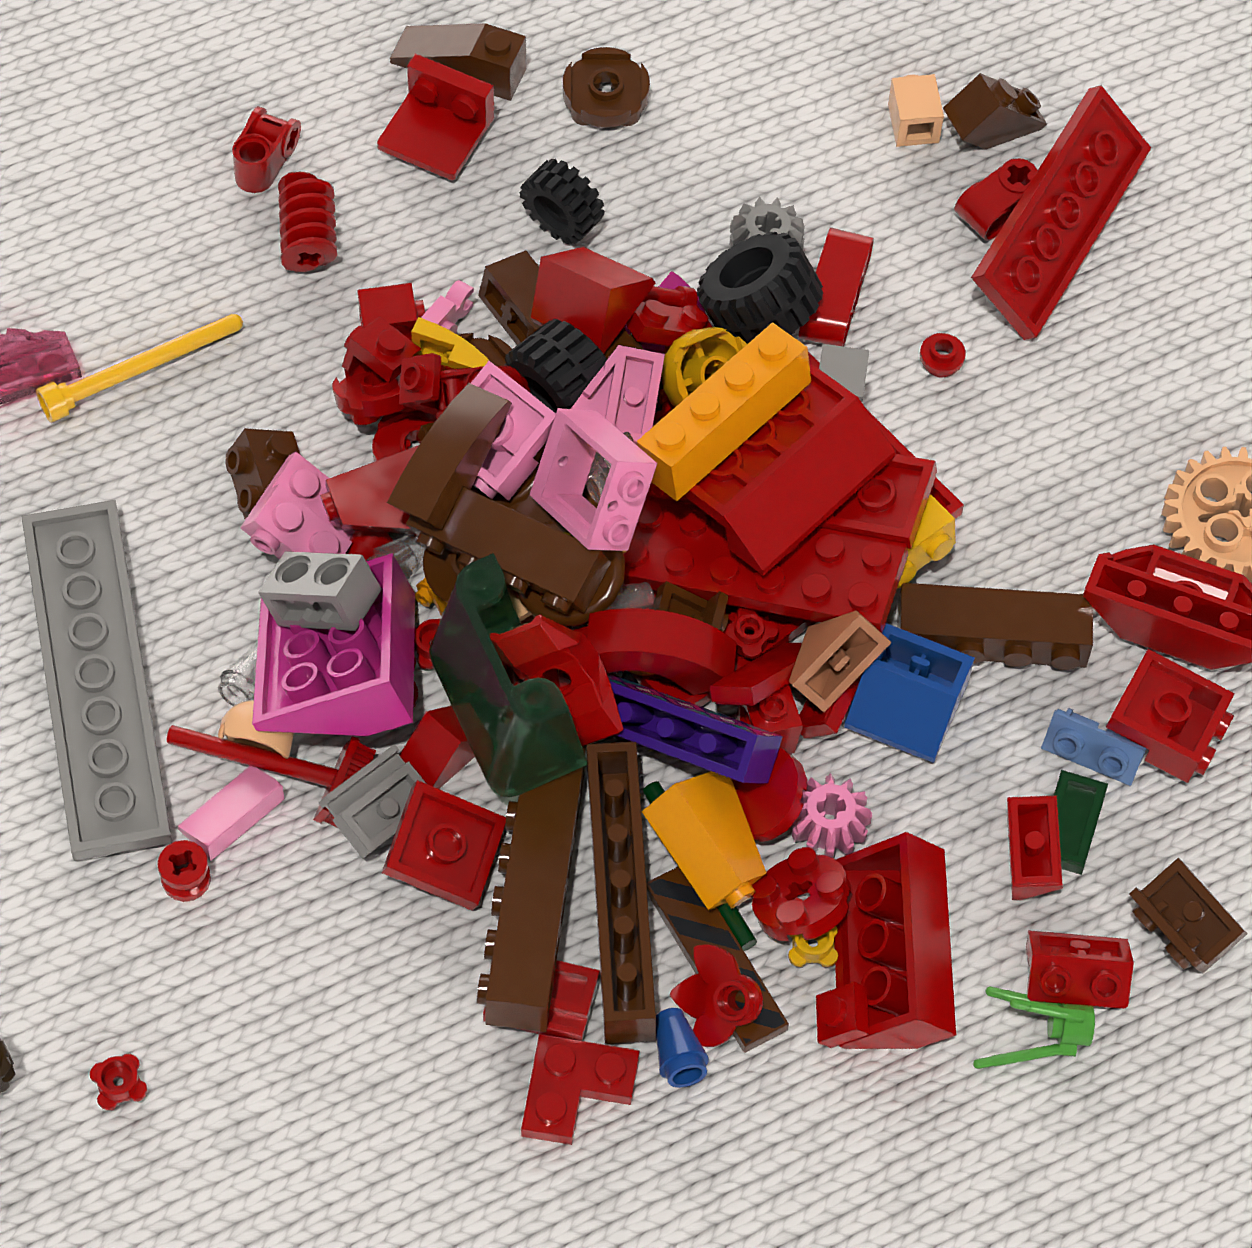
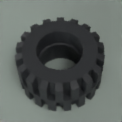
(760, 284)
(557, 363)

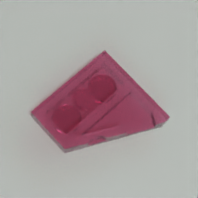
(33, 361)

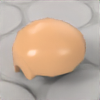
(238, 727)

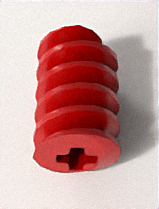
(306, 222)

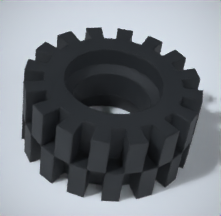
(562, 201)

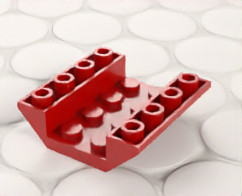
(793, 472)

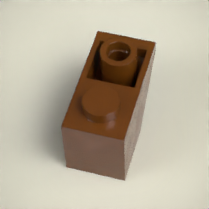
(994, 112)

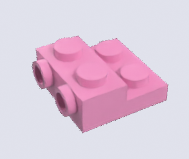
(518, 439)
(293, 514)

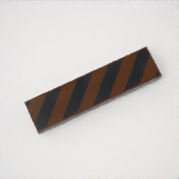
(696, 925)

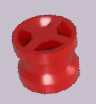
(188, 882)

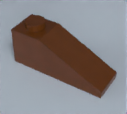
(473, 49)

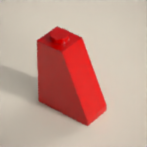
(362, 494)

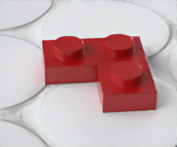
(573, 1070)

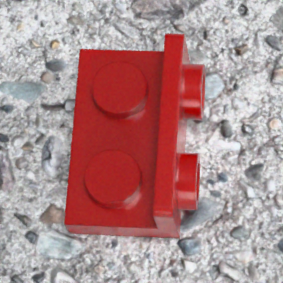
(1079, 969)

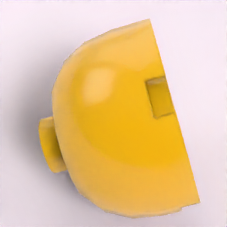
(695, 359)

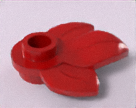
(712, 995)

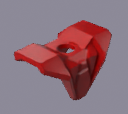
(545, 647)

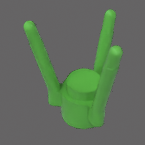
(1066, 1022)

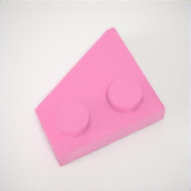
(626, 390)

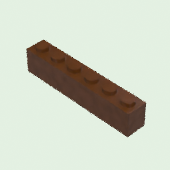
(621, 894)
(531, 904)

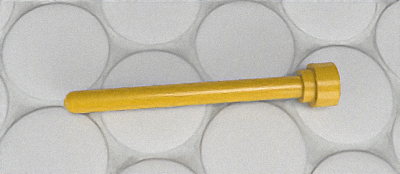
(60, 398)

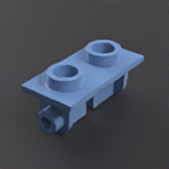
(1087, 745)

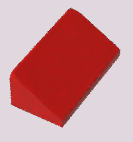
(1033, 846)

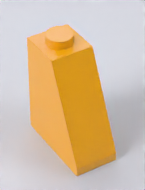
(708, 838)

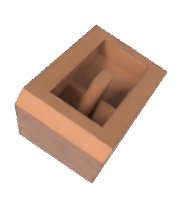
(835, 656)

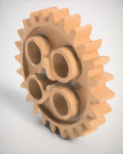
(1198, 520)

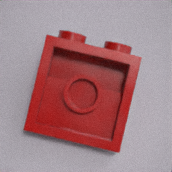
(1172, 715)

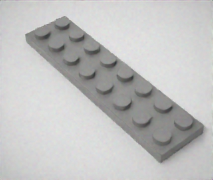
(95, 681)

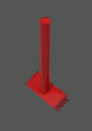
(351, 760)

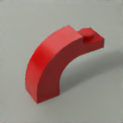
(661, 644)

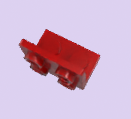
(439, 118)

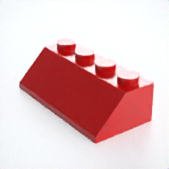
(898, 942)

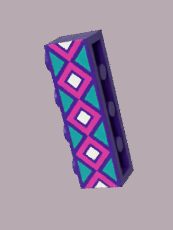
(694, 733)

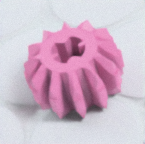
(849, 819)

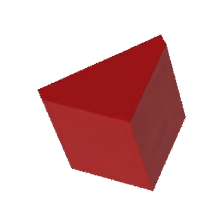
(588, 293)

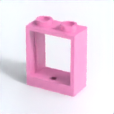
(561, 485)

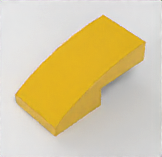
(452, 348)

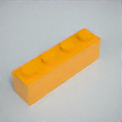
(726, 410)

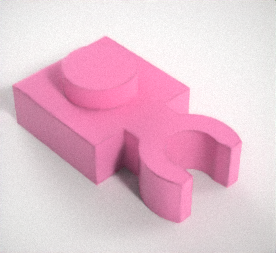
(449, 309)

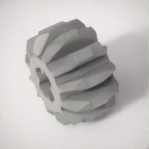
(765, 219)

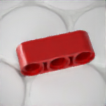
(842, 276)

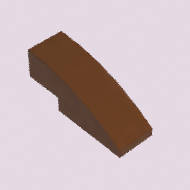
(450, 455)

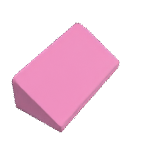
(232, 811)

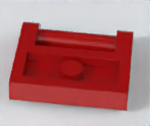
(667, 315)

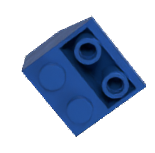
(910, 694)

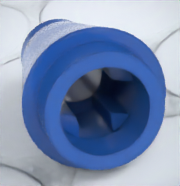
(679, 1049)

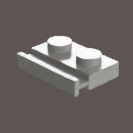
(372, 801)

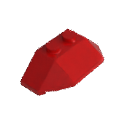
(1174, 605)

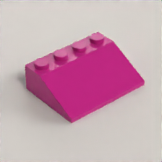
(340, 677)

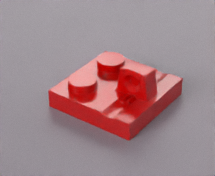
(444, 845)

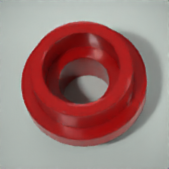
(940, 364)

